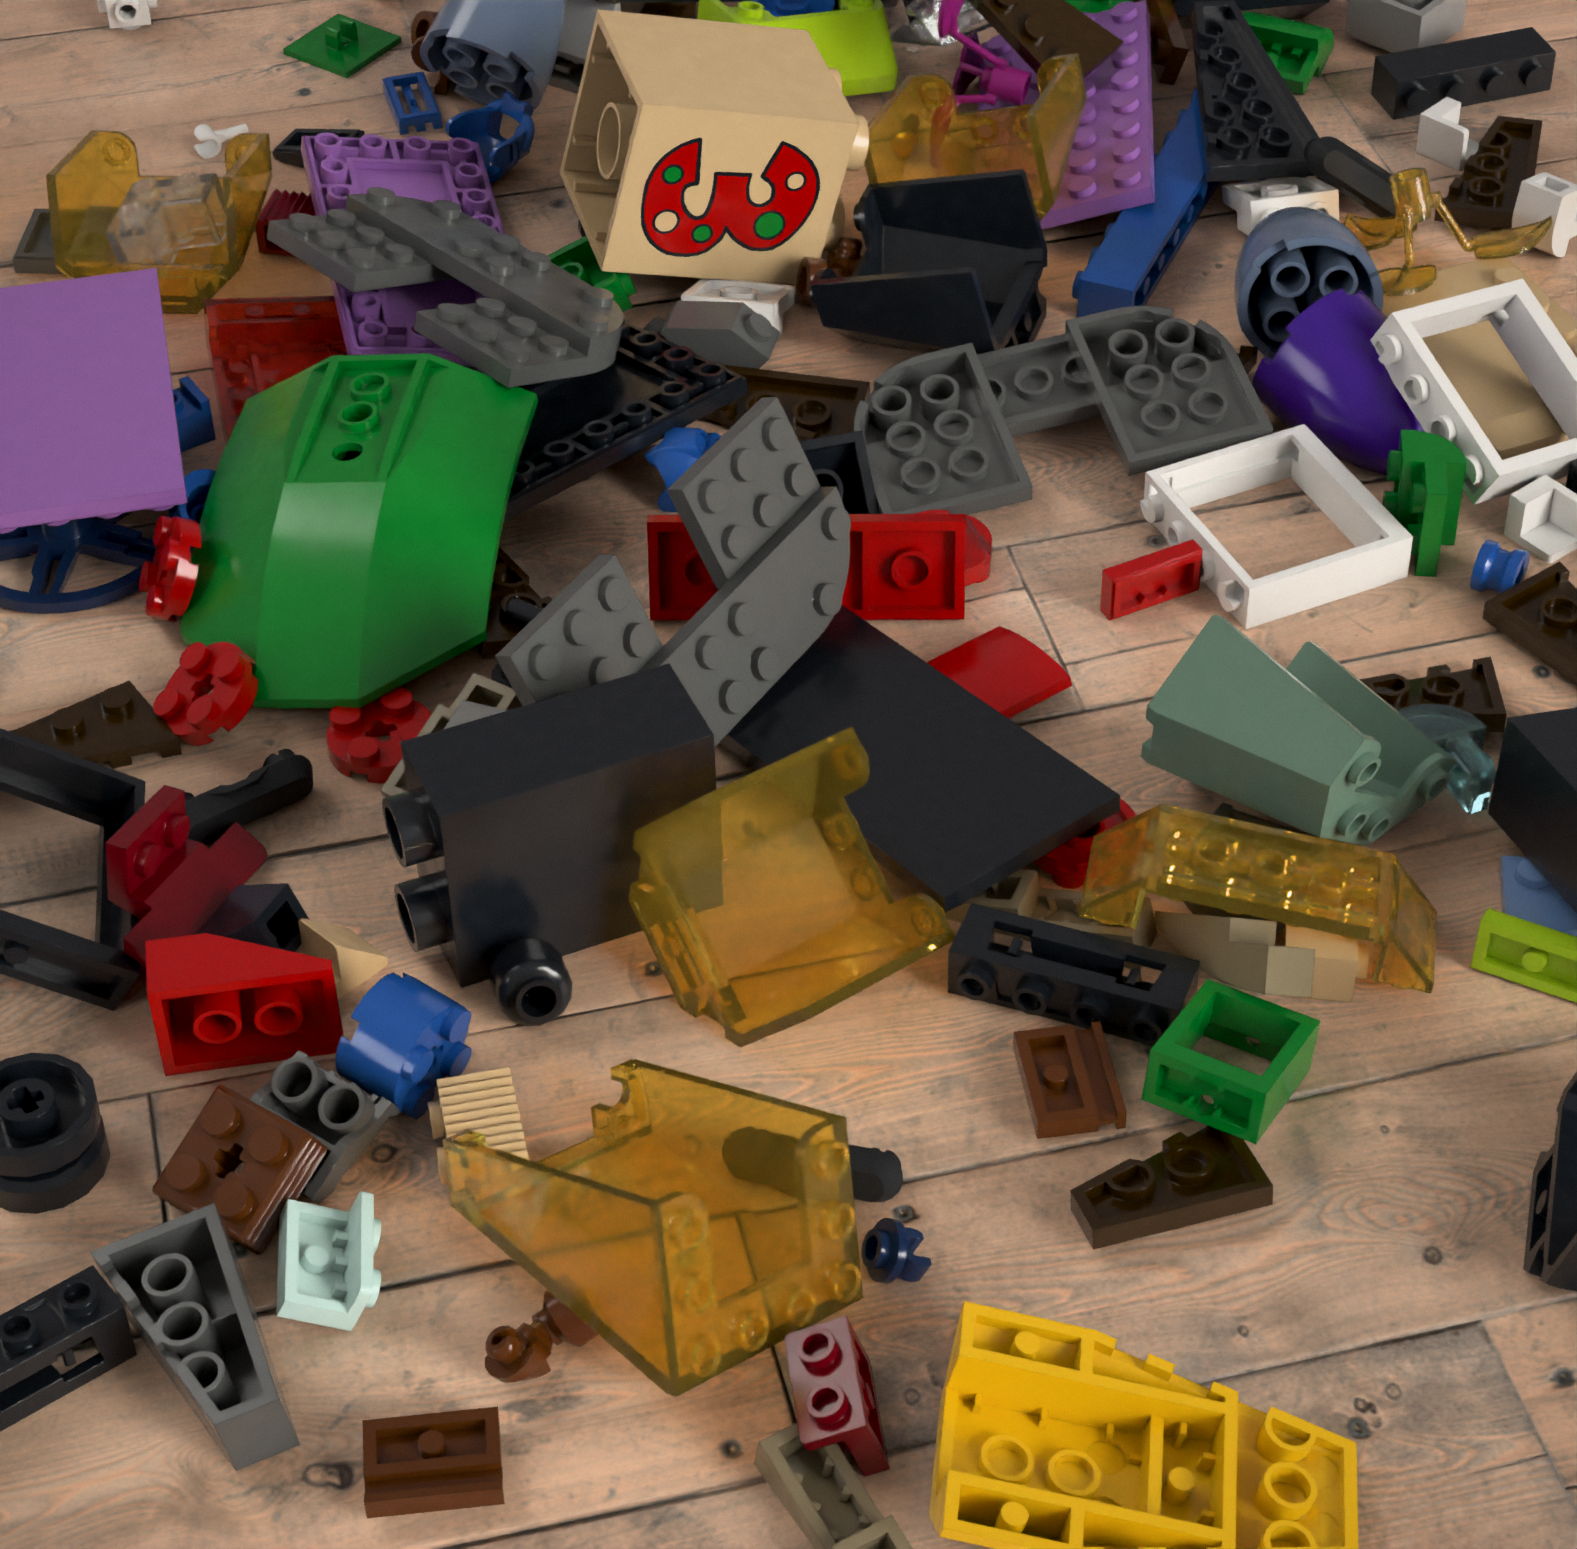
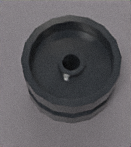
(48, 1133)

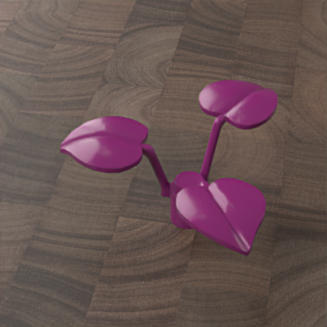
(999, 81)

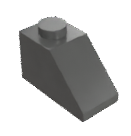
(721, 332)

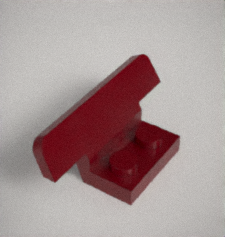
(172, 879)

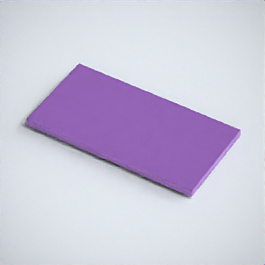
(411, 168)
(86, 401)

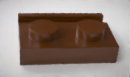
(1068, 1080)
(432, 1462)

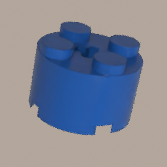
(405, 1042)

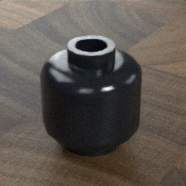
(530, 982)

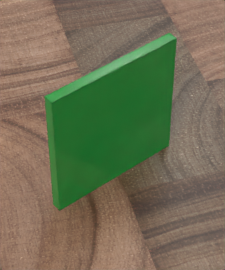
(342, 45)

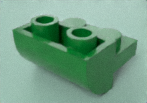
(1293, 46)
(1426, 493)

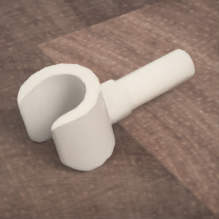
(214, 138)

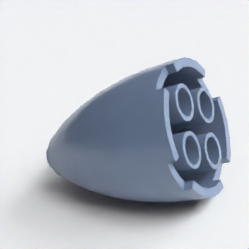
(496, 47)
(1290, 265)

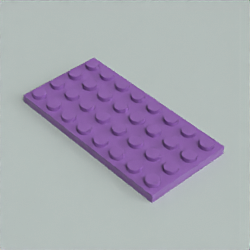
(1114, 140)

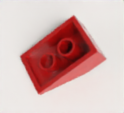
(238, 1003)

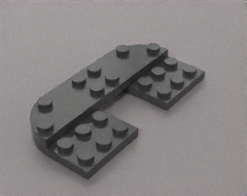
(534, 315)
(947, 418)
(772, 551)

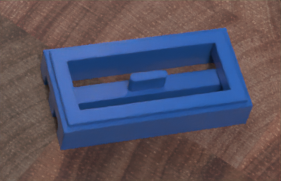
(415, 117)

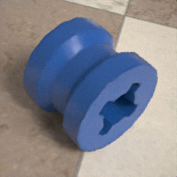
(1498, 568)

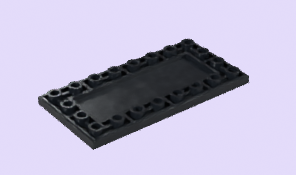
(613, 413)
(951, 782)

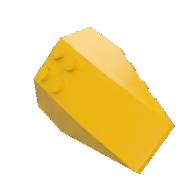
(1090, 1448)

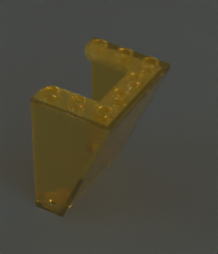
(684, 1223)

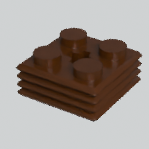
(222, 1137)

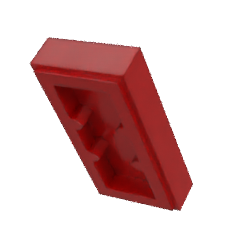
(1151, 579)

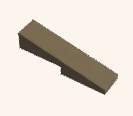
(1024, 896)
(824, 1495)

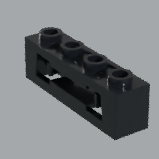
(1069, 975)
(53, 1324)

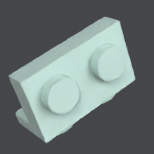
(327, 1262)

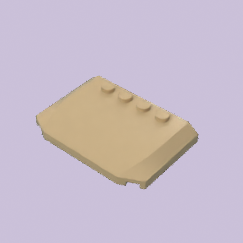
(1483, 366)

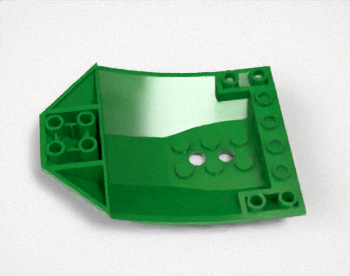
(367, 563)

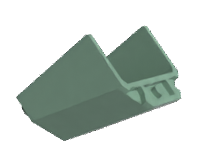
(1291, 740)

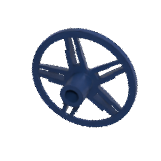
(64, 543)

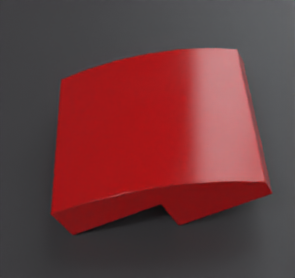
(1003, 671)

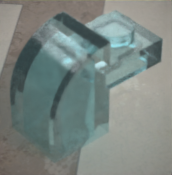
(1463, 739)

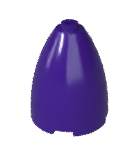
(1335, 383)

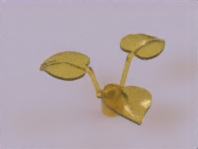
(1413, 205)

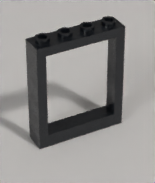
(43, 954)

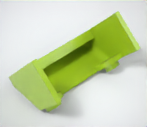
(849, 39)

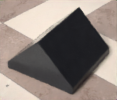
(844, 463)

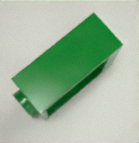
(1242, 1100)

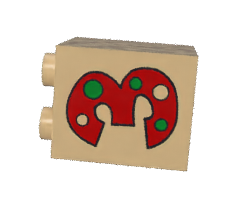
(709, 148)

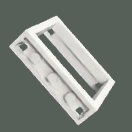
(1438, 406)
(1379, 539)

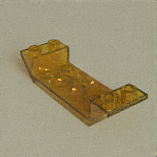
(1265, 876)

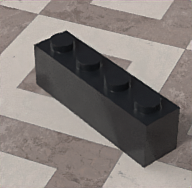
(1463, 70)

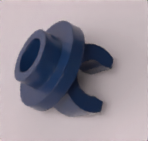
(889, 1252)

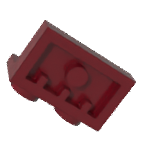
(836, 1393)

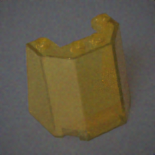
(926, 137)
(95, 179)
(773, 898)

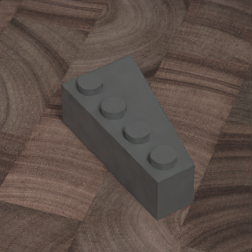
(202, 1327)

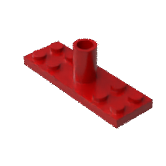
(896, 568)

